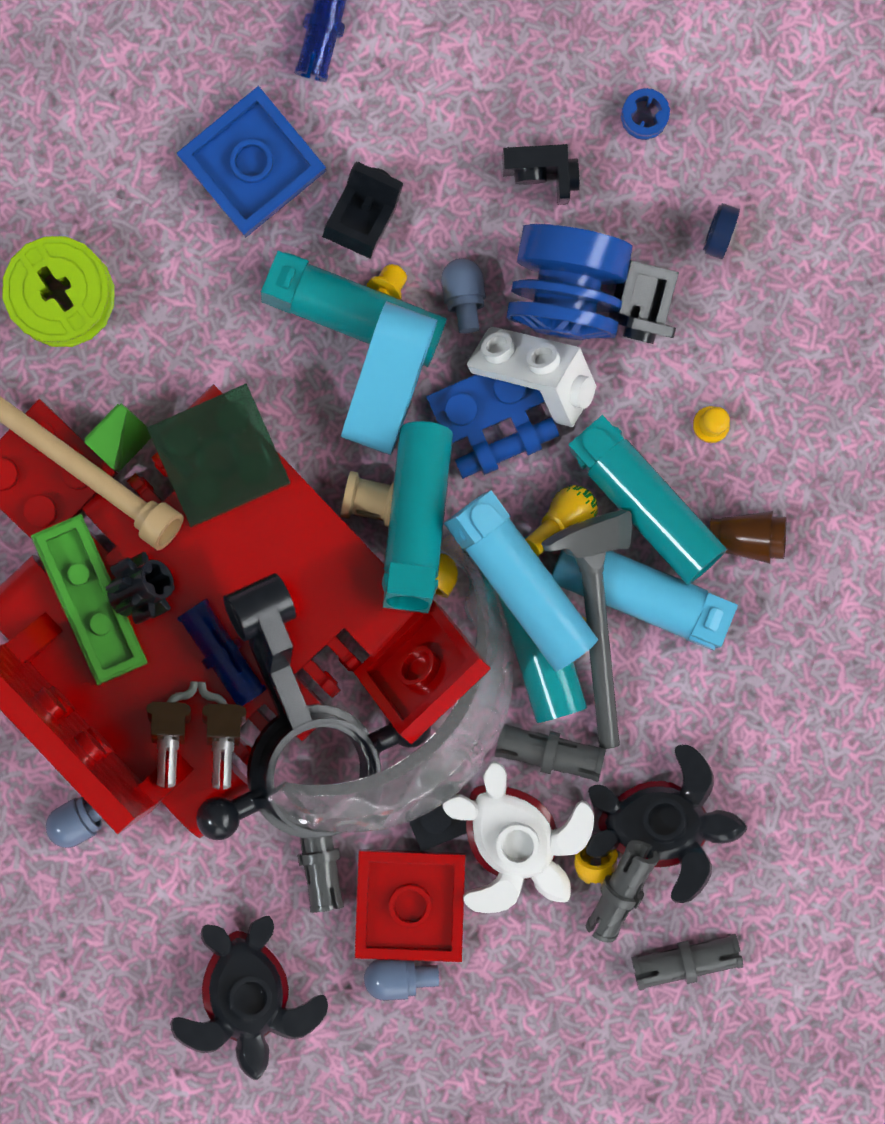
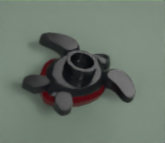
(669, 820)
(246, 999)

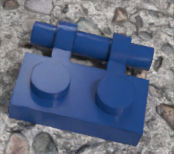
(482, 403)

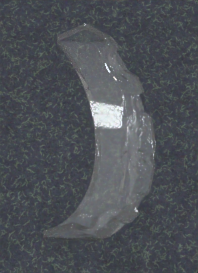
(445, 759)

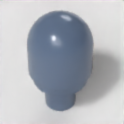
(464, 292)
(73, 823)
(398, 978)

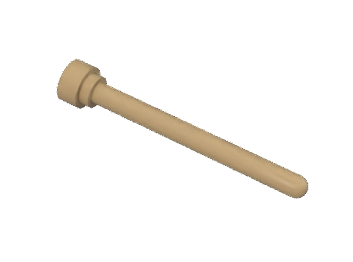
(155, 521)

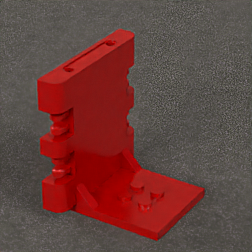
(103, 731)

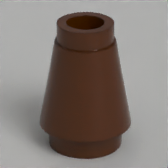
(752, 535)

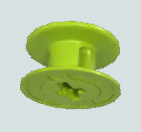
(70, 263)

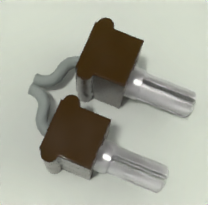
(169, 724)

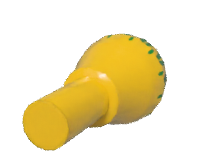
(567, 508)

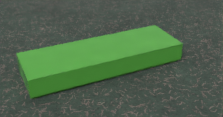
(81, 589)

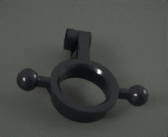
(259, 616)

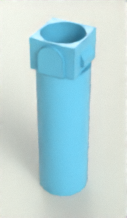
(521, 580)
(655, 598)

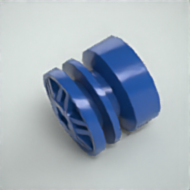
(569, 281)

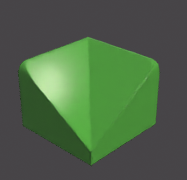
(118, 437)

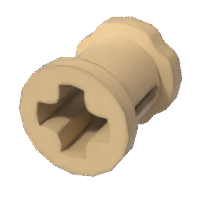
(367, 499)

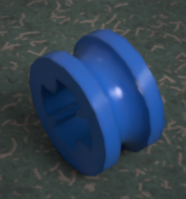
(660, 119)

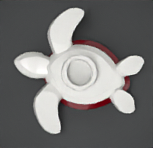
(517, 841)

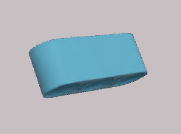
(388, 378)

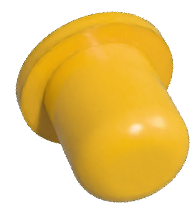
(389, 281)
(711, 424)

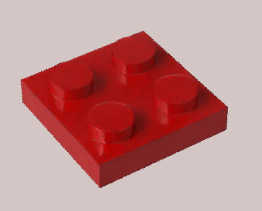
(34, 487)
(422, 672)
(410, 905)

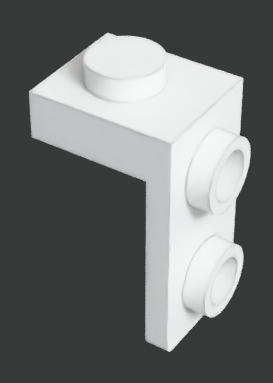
(538, 364)

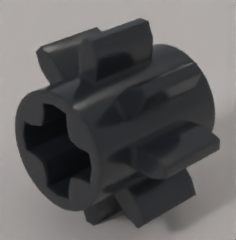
(140, 588)

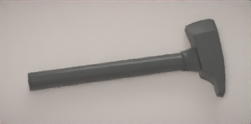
(588, 544)

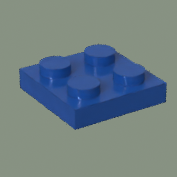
(252, 161)

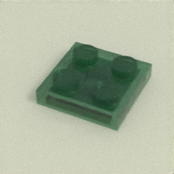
(219, 455)

